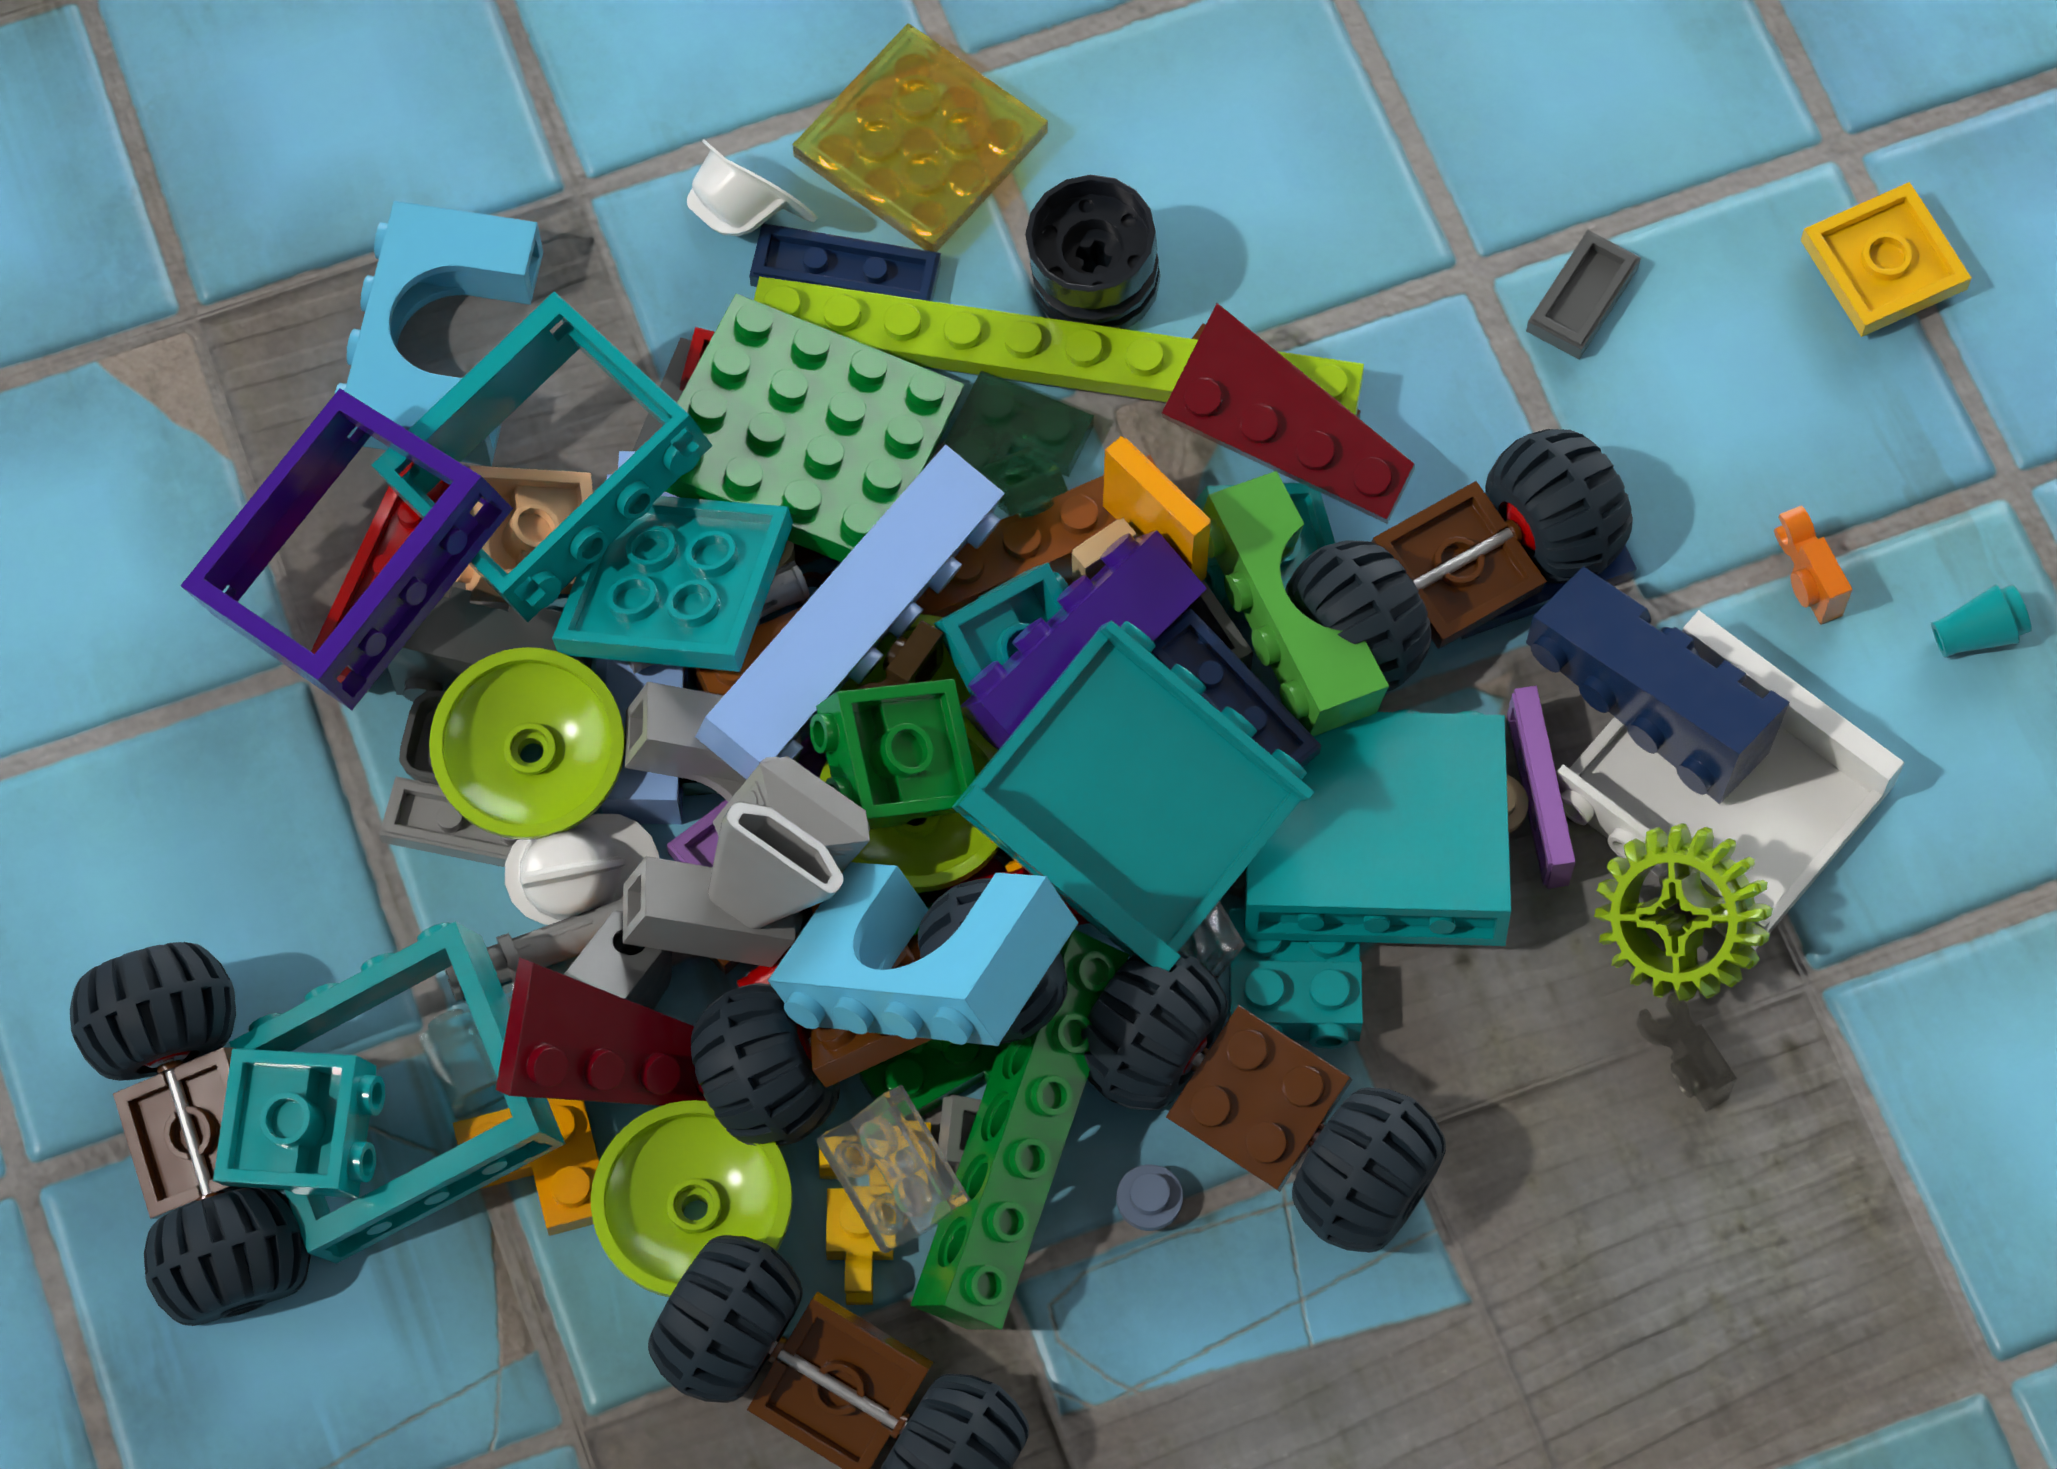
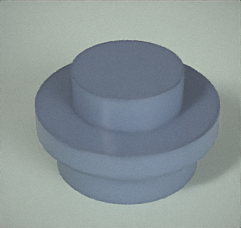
(1149, 1197)

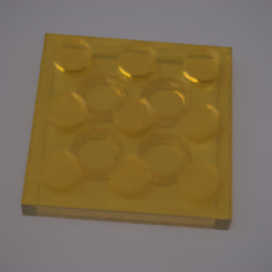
(920, 138)

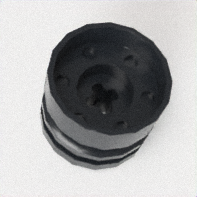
(1093, 252)

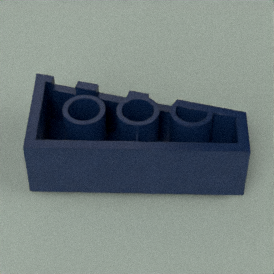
(1656, 684)

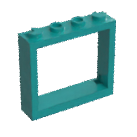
(494, 392)
(452, 1174)

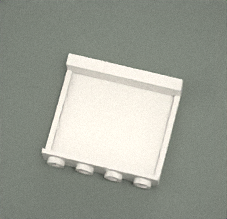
(1785, 814)

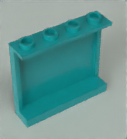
(1133, 794)
(1395, 838)

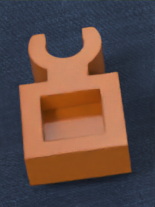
(1816, 573)

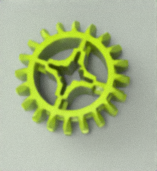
(1680, 963)

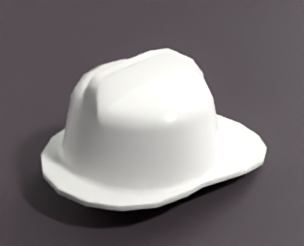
(736, 199)
(576, 868)

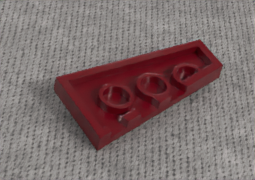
(1274, 414)
(591, 1045)

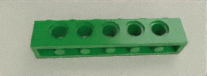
(1015, 1153)

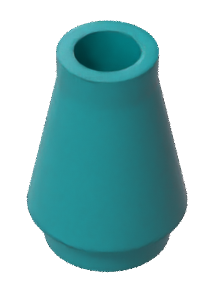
(1984, 622)

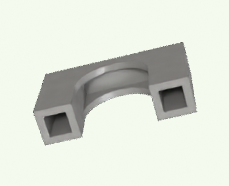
(668, 899)

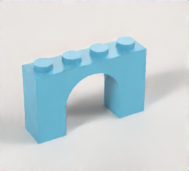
(423, 258)
(959, 993)

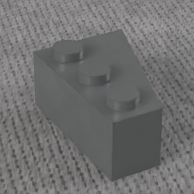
(461, 635)

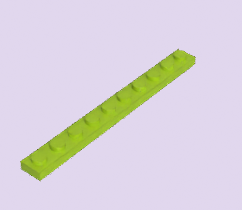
(1020, 344)

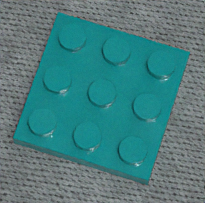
(678, 586)

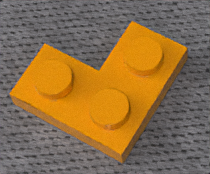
(562, 1175)

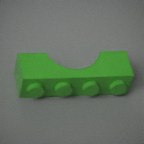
(1319, 673)

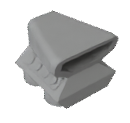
(783, 843)

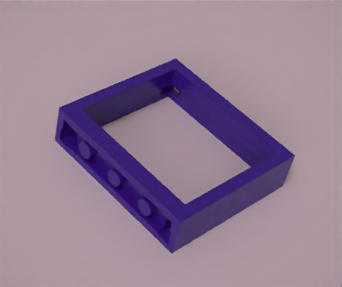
(403, 589)

